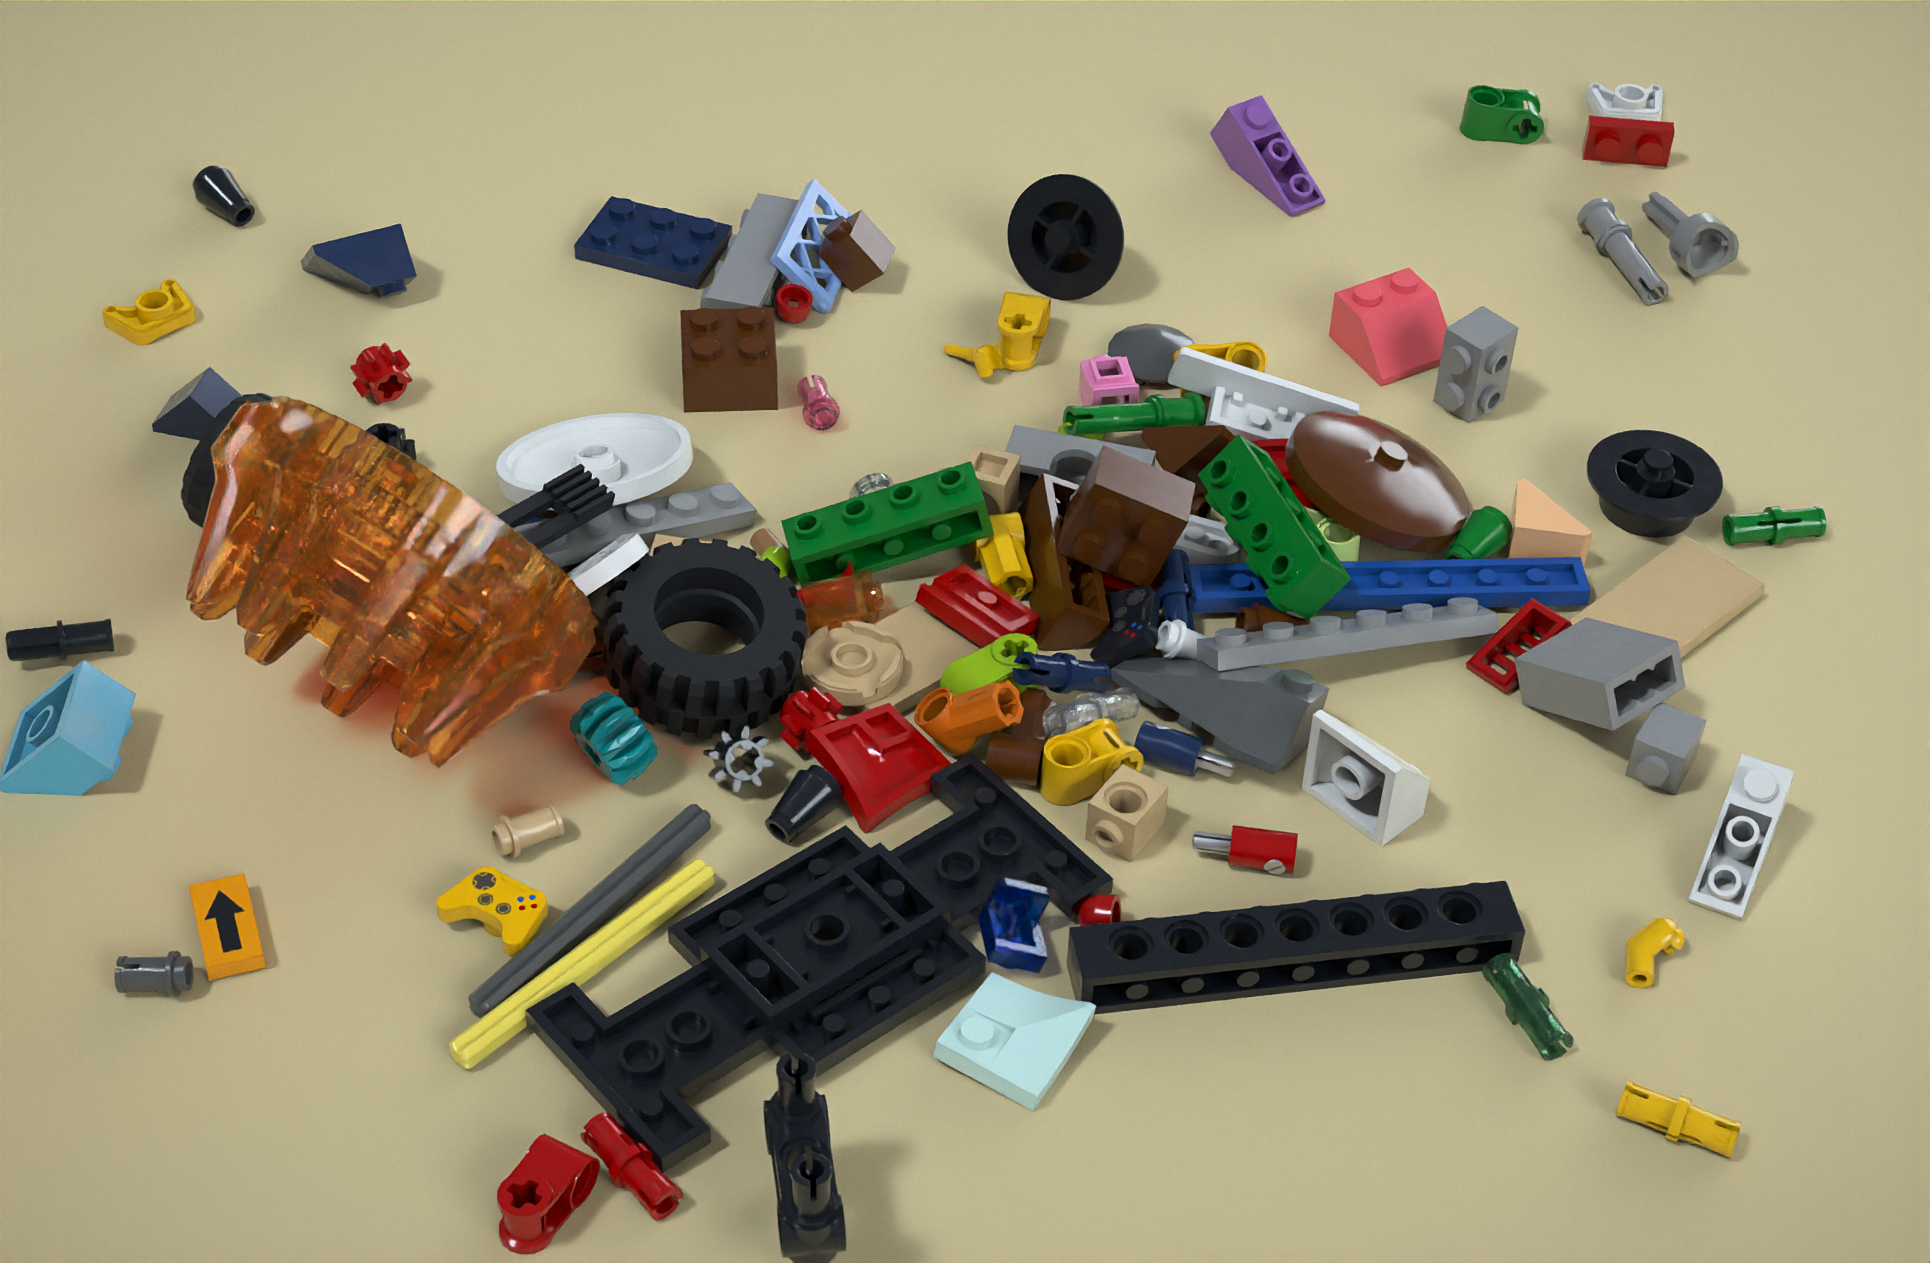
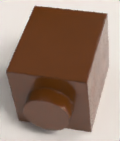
(856, 250)

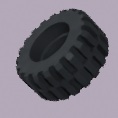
(714, 587)

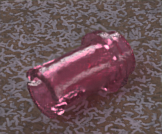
(819, 408)

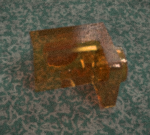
(842, 600)

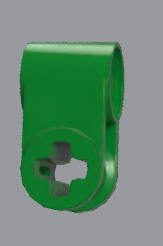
(1497, 112)

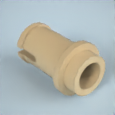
(526, 830)

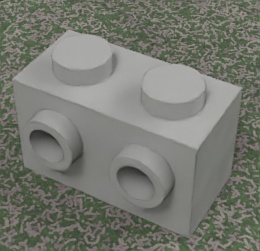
(1475, 364)

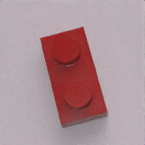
(1628, 141)

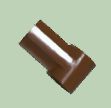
(1018, 750)

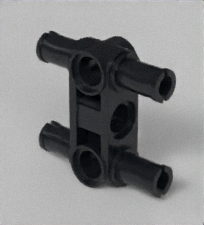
(803, 1167)

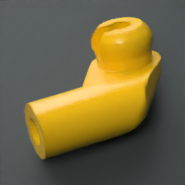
(1642, 947)

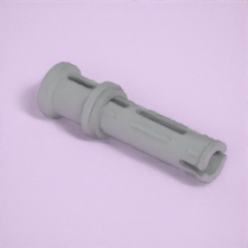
(1614, 239)

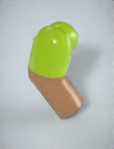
(770, 547)

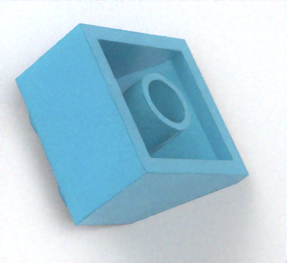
(69, 735)

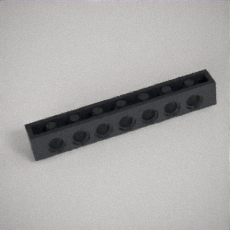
(1292, 947)

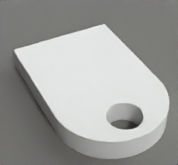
(608, 562)

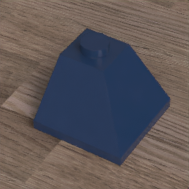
(365, 261)

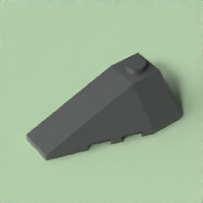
(1251, 711)

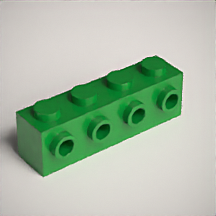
(889, 525)
(1272, 528)

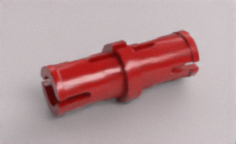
(631, 1165)

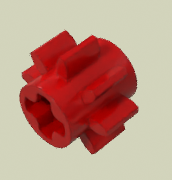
(381, 373)
(807, 712)

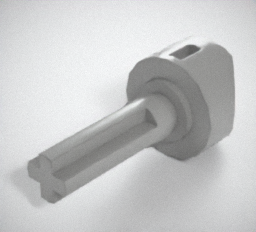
(1697, 241)

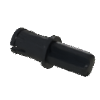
(59, 640)

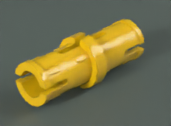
(1678, 1118)

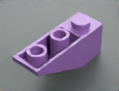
(1265, 157)

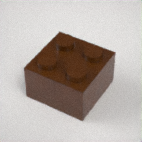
(729, 360)
(1126, 517)

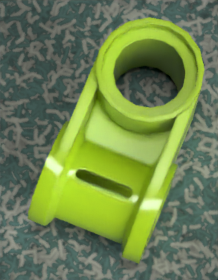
(989, 665)

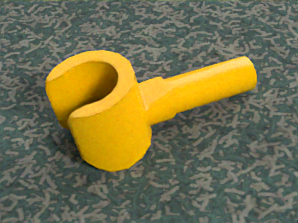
(984, 357)

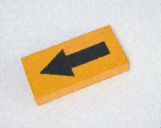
(227, 927)

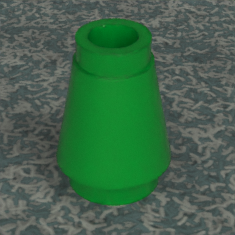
(1482, 535)

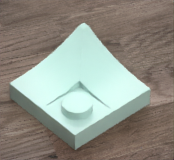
(1014, 1038)

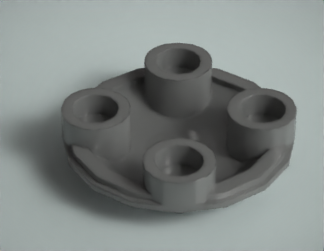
(1148, 350)

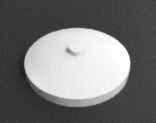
(623, 450)

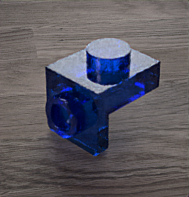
(1012, 925)

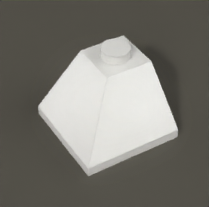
(1362, 780)

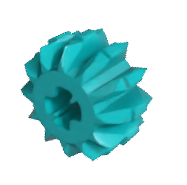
(613, 738)

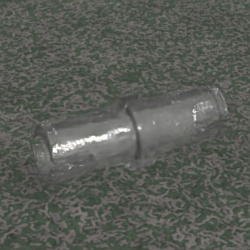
(1089, 708)

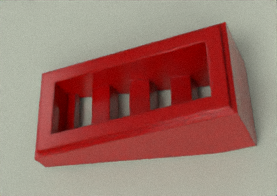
(1529, 619)

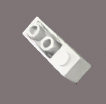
(1741, 836)

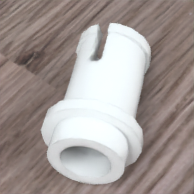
(1177, 640)

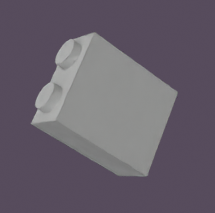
(1600, 673)

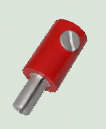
(1252, 848)

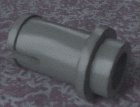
(155, 974)

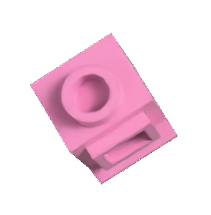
(1107, 377)

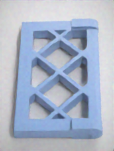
(791, 238)

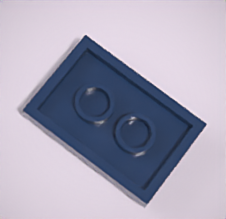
(653, 242)

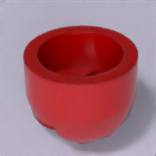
(793, 293)
(1100, 910)

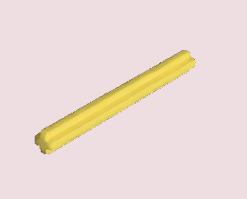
(582, 962)

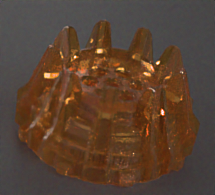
(388, 571)

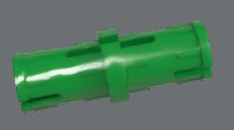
(1774, 525)

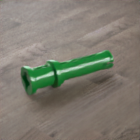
(1127, 417)

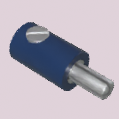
(1178, 750)

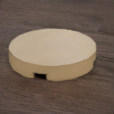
(852, 663)

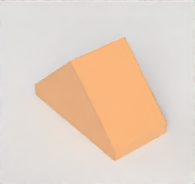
(1544, 527)

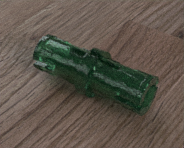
(1527, 1006)

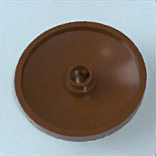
(1376, 481)

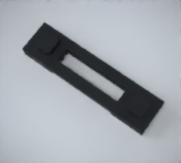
(571, 495)

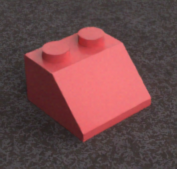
(1390, 326)

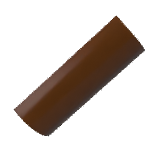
(1064, 590)

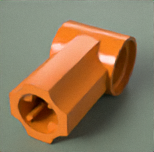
(961, 719)

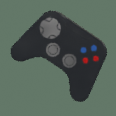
(1131, 625)

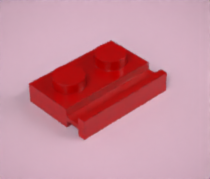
(976, 606)

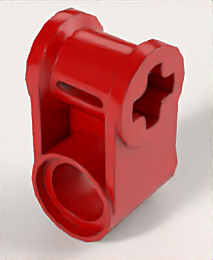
(543, 1193)

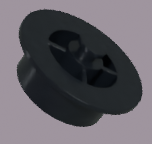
(1065, 237)
(1653, 481)

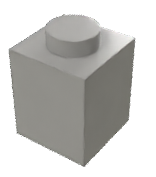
(1665, 748)

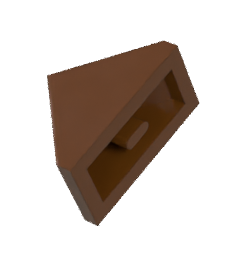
(1187, 448)

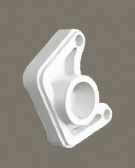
(1626, 102)

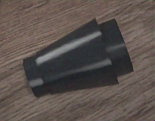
(222, 194)
(805, 801)

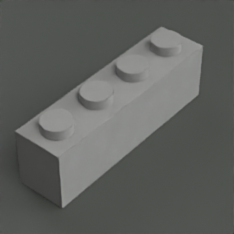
(747, 273)

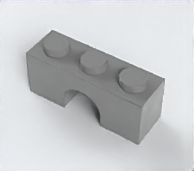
(1060, 455)

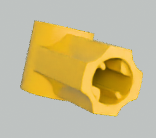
(1004, 555)

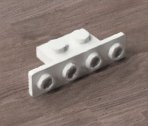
(1249, 400)

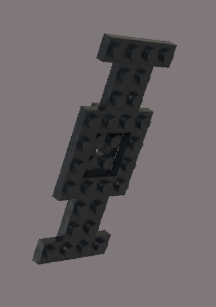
(765, 971)

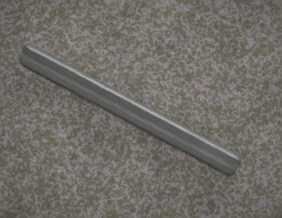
(592, 909)

